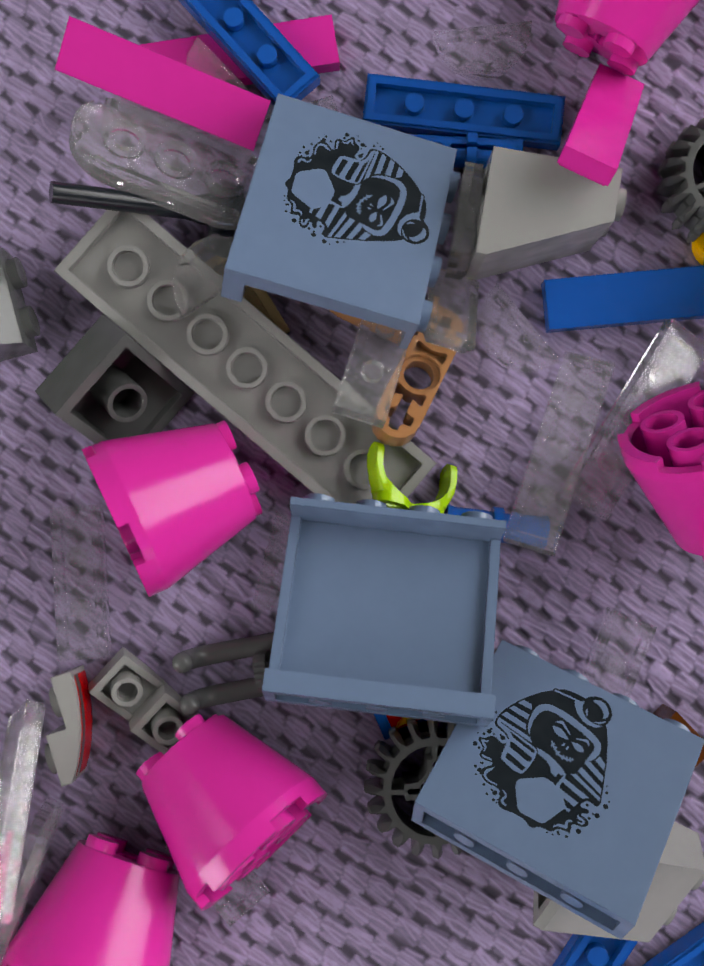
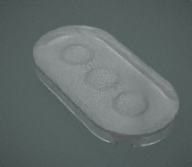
(162, 160)

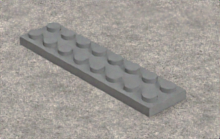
(233, 360)

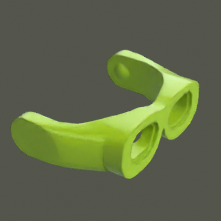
(386, 492)

